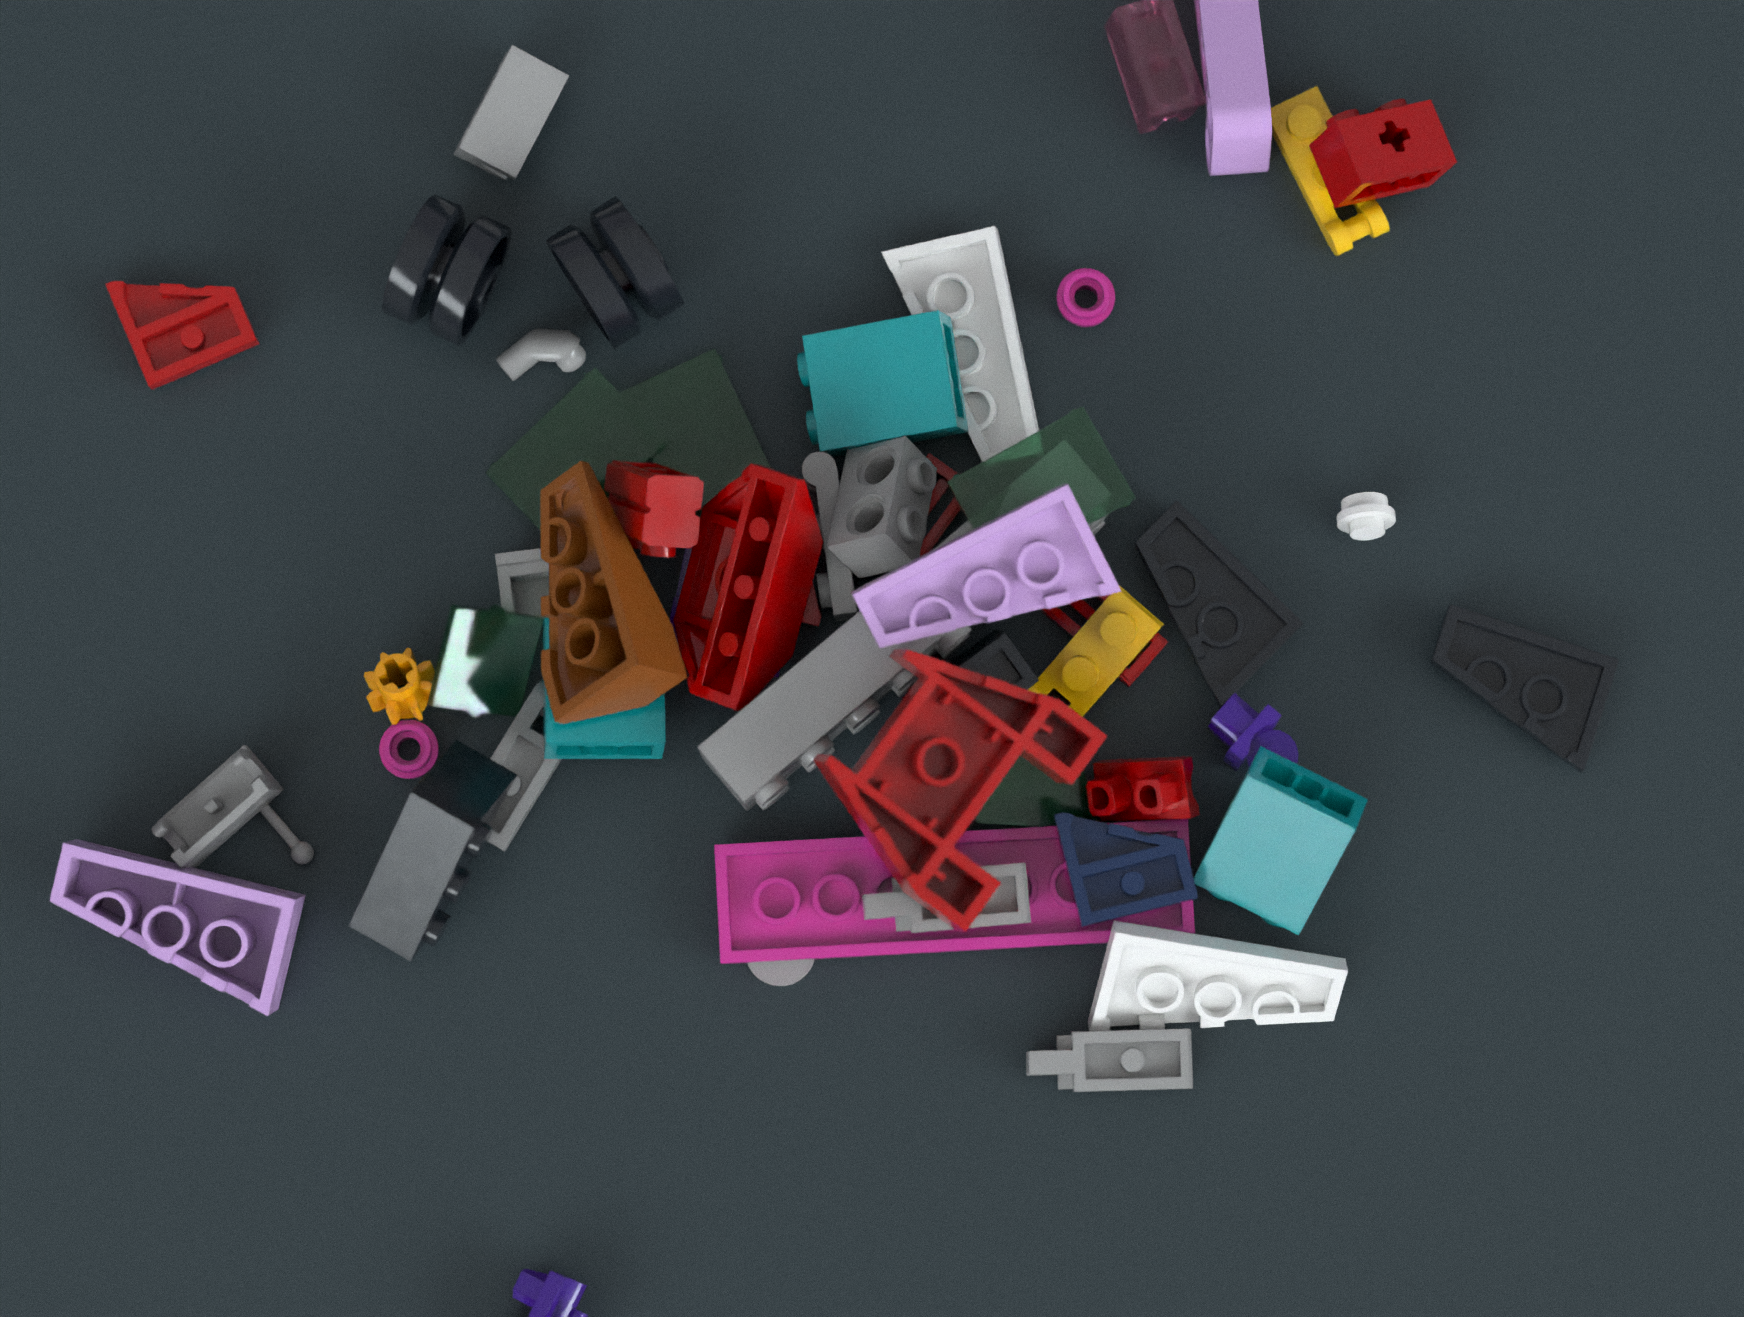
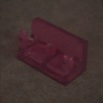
(1154, 62)

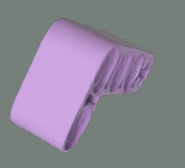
(1234, 86)

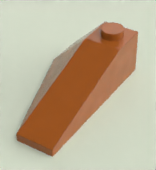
(606, 624)

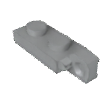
(1006, 906)
(1117, 1060)

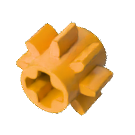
(396, 671)

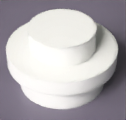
(1365, 515)

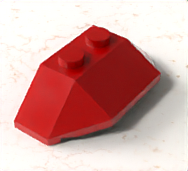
(747, 585)

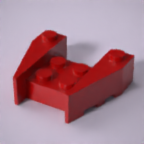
(940, 766)

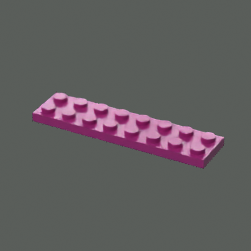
(808, 895)

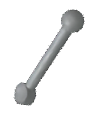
(301, 851)

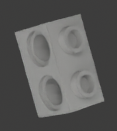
(881, 507)

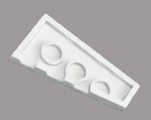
(970, 284)
(1184, 977)

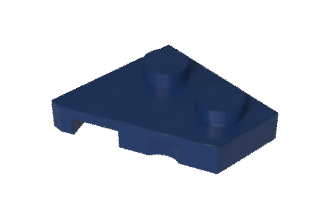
(1122, 869)

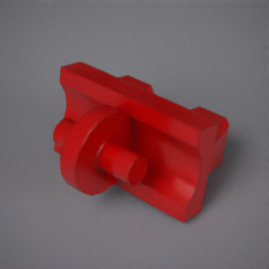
(1142, 789)

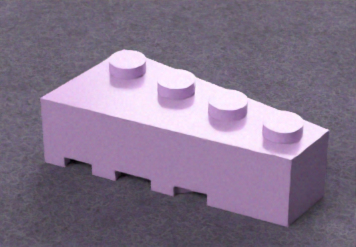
(202, 921)

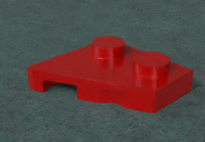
(181, 327)

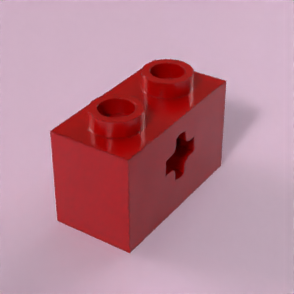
(1382, 151)

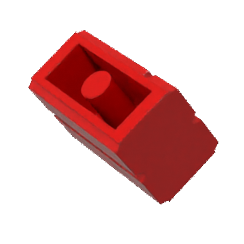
(655, 505)

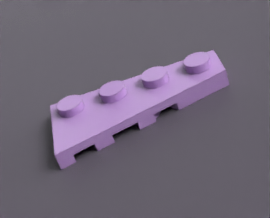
(1003, 568)

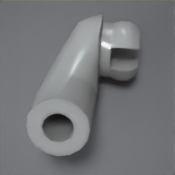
(542, 345)

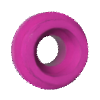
(1085, 279)
(395, 736)

